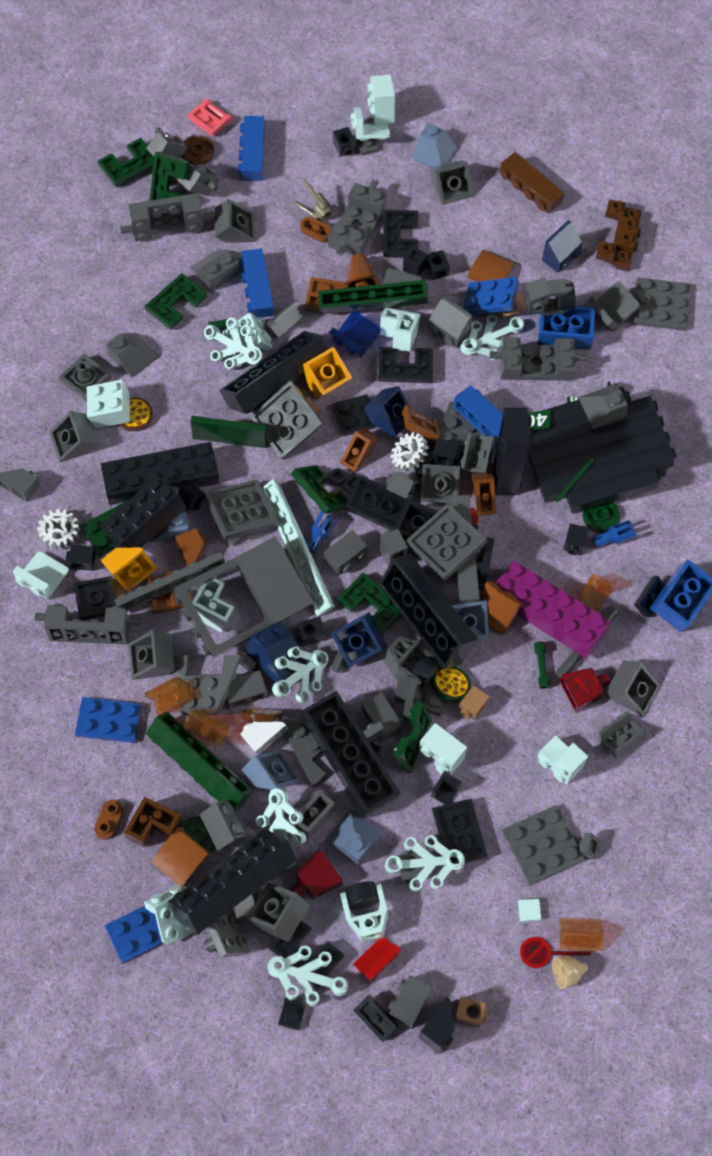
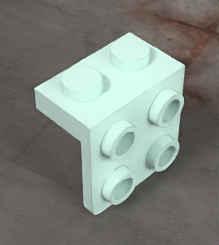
(367, 130)
(260, 336)
(41, 575)
(168, 926)

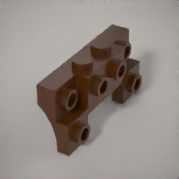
(624, 244)

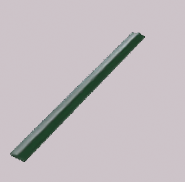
(574, 480)

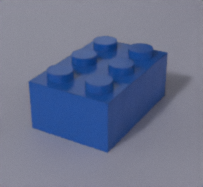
(573, 324)
(683, 595)

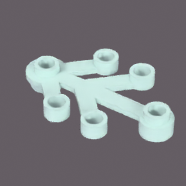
(488, 337)
(235, 345)
(317, 661)
(281, 824)
(427, 861)
(305, 974)

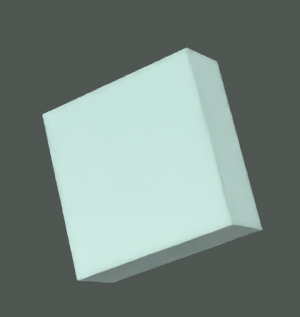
(529, 910)

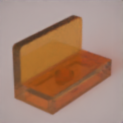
(171, 695)
(581, 934)

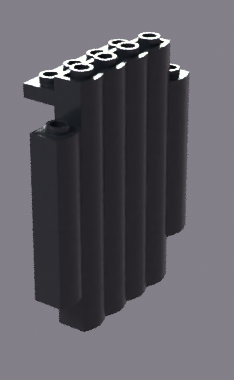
(626, 453)

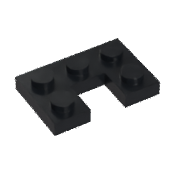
(392, 224)
(416, 372)
(285, 949)

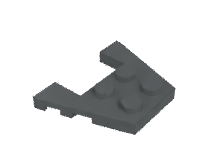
(208, 690)
(306, 750)

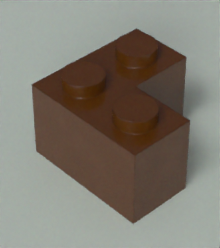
(151, 817)

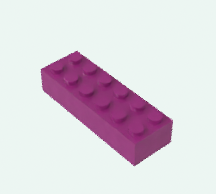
(554, 610)

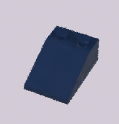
(271, 644)

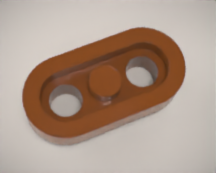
(316, 230)
(108, 819)

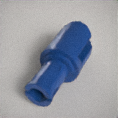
(319, 533)
(616, 534)

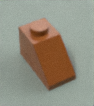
(359, 449)
(484, 493)
(191, 546)

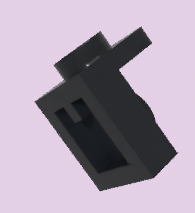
(292, 1013)

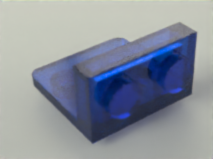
(355, 334)

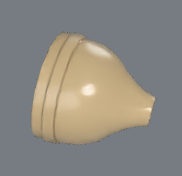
(568, 971)

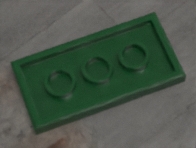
(228, 431)

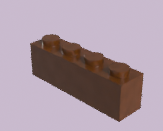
(531, 183)

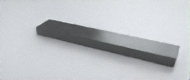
(467, 573)

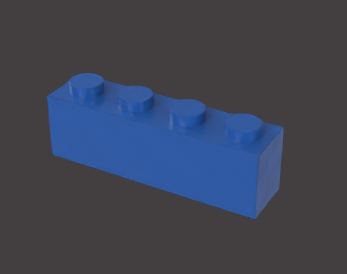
(252, 148)
(257, 283)
(478, 411)

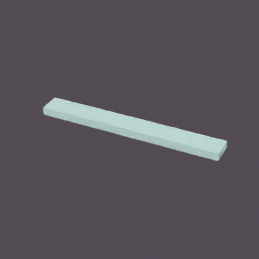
(298, 548)

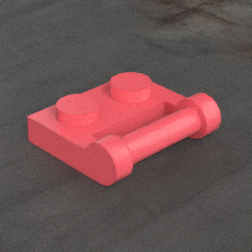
(207, 120)

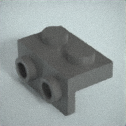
(478, 453)
(407, 693)
(621, 735)

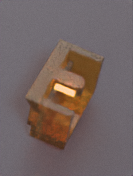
(206, 726)

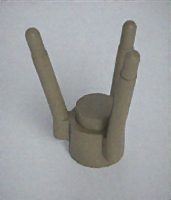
(322, 211)

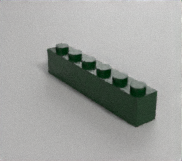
(373, 296)
(198, 761)

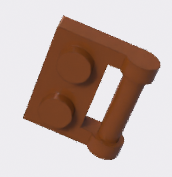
(420, 424)

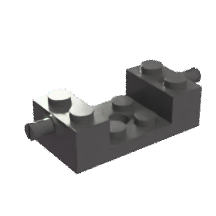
(198, 179)
(363, 206)
(176, 209)
(556, 360)
(64, 629)

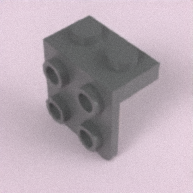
(614, 305)

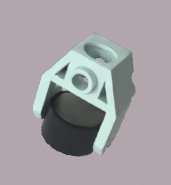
(361, 896)

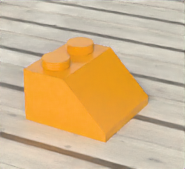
(325, 373)
(129, 566)

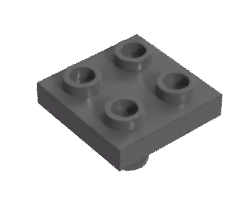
(84, 373)
(439, 483)
(226, 937)

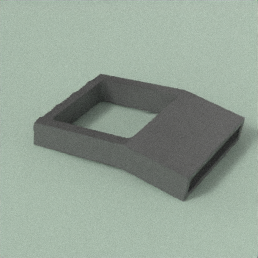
(271, 582)

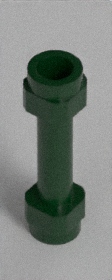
(540, 649)

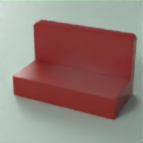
(376, 958)

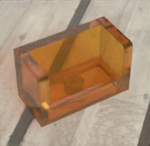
(595, 592)

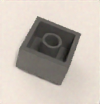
(278, 911)

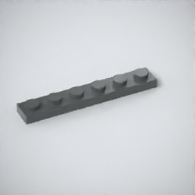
(166, 584)

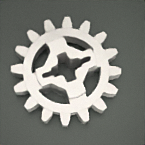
(409, 452)
(57, 536)

